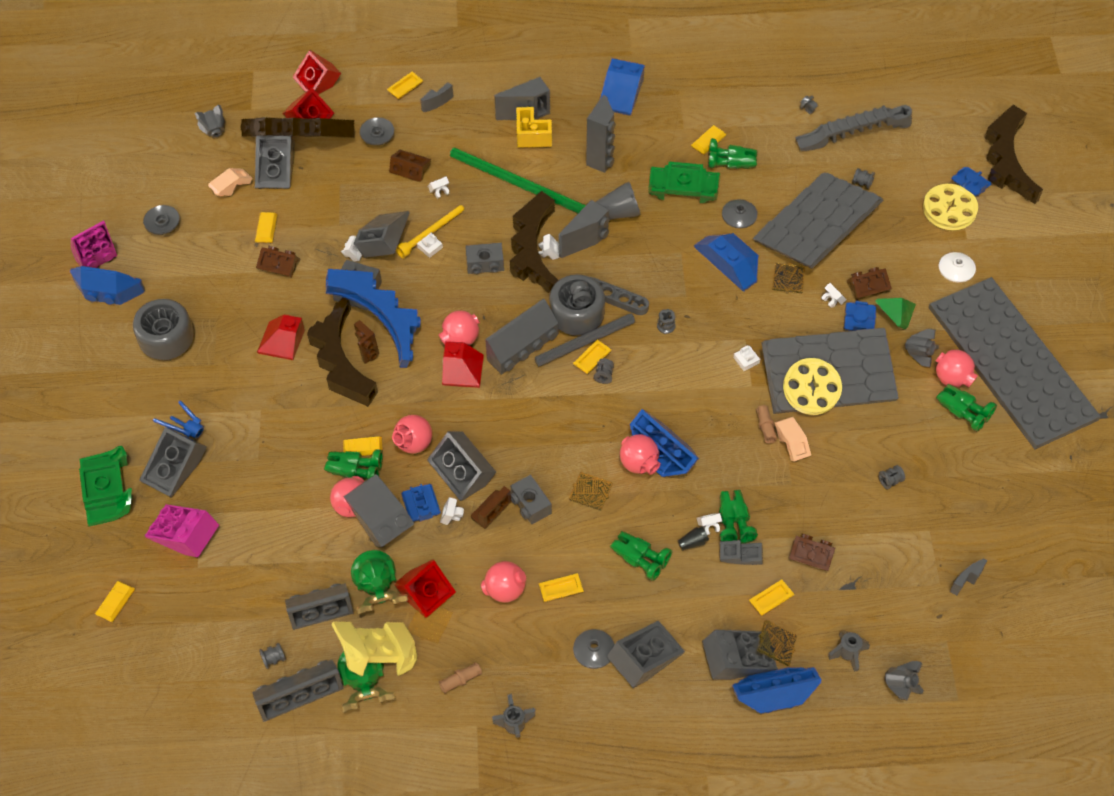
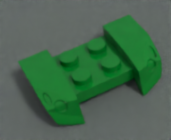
(685, 180)
(103, 486)

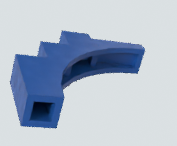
(361, 288)

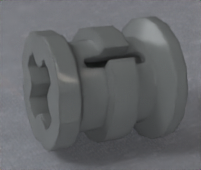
(863, 178)
(669, 323)
(604, 371)
(891, 476)
(272, 655)

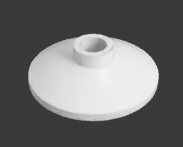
(957, 267)

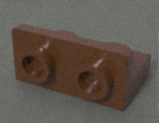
(408, 165)
(277, 262)
(869, 283)
(366, 342)
(492, 507)
(812, 552)

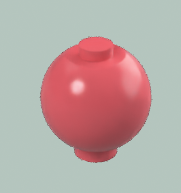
(460, 327)
(956, 368)
(412, 434)
(640, 454)
(339, 490)
(504, 581)

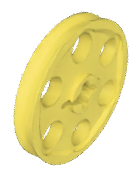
(955, 211)
(820, 383)

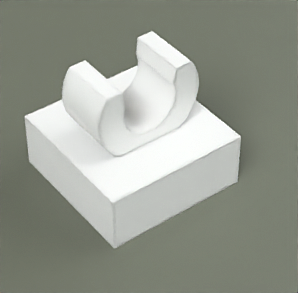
(439, 185)
(430, 245)
(549, 247)
(350, 250)
(834, 294)
(746, 358)
(451, 512)
(709, 520)

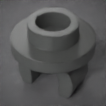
(808, 103)

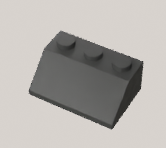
(461, 465)
(319, 606)

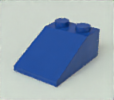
(623, 85)

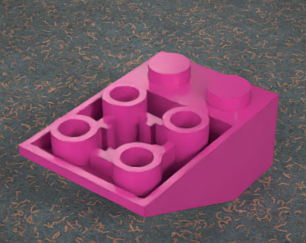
(93, 246)
(183, 529)

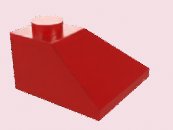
(316, 73)
(309, 106)
(282, 337)
(461, 365)
(425, 587)

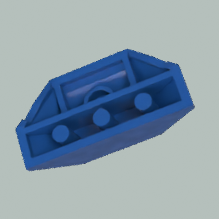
(731, 257)
(106, 285)
(674, 454)
(777, 688)

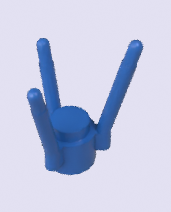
(191, 428)

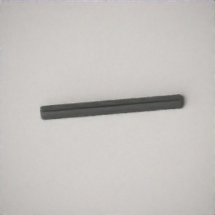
(584, 339)

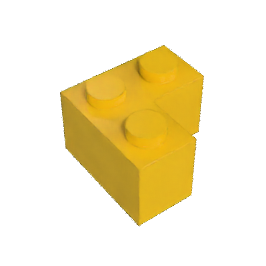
(530, 131)

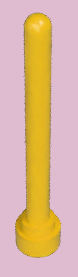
(404, 249)

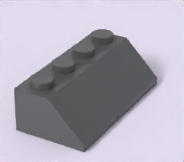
(600, 136)
(521, 337)
(297, 690)

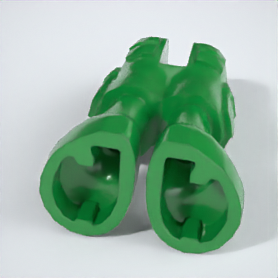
(736, 156)
(960, 404)
(348, 464)
(735, 512)
(633, 551)

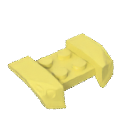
(377, 645)

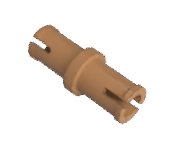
(766, 424)
(460, 677)

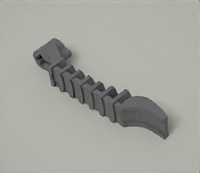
(817, 139)

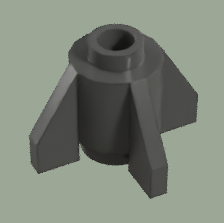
(211, 121)
(921, 346)
(850, 648)
(904, 679)
(513, 718)

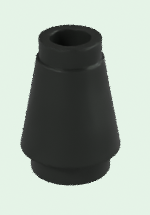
(693, 539)

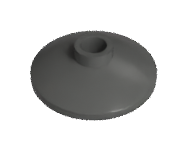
(377, 131)
(161, 219)
(739, 219)
(593, 657)

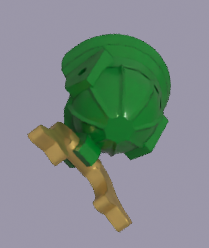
(374, 573)
(363, 684)

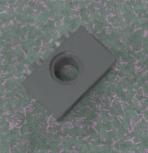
(484, 258)
(529, 489)

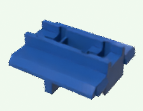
(971, 181)
(859, 316)
(421, 502)

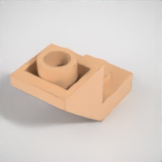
(227, 181)
(796, 440)

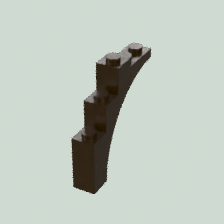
(297, 127)
(1007, 168)
(528, 224)
(342, 375)

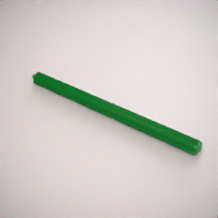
(515, 179)

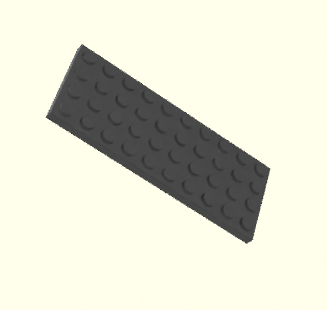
(1014, 363)

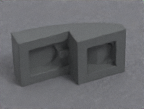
(436, 99)
(739, 553)
(970, 574)

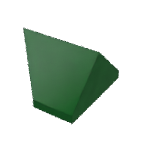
(898, 310)

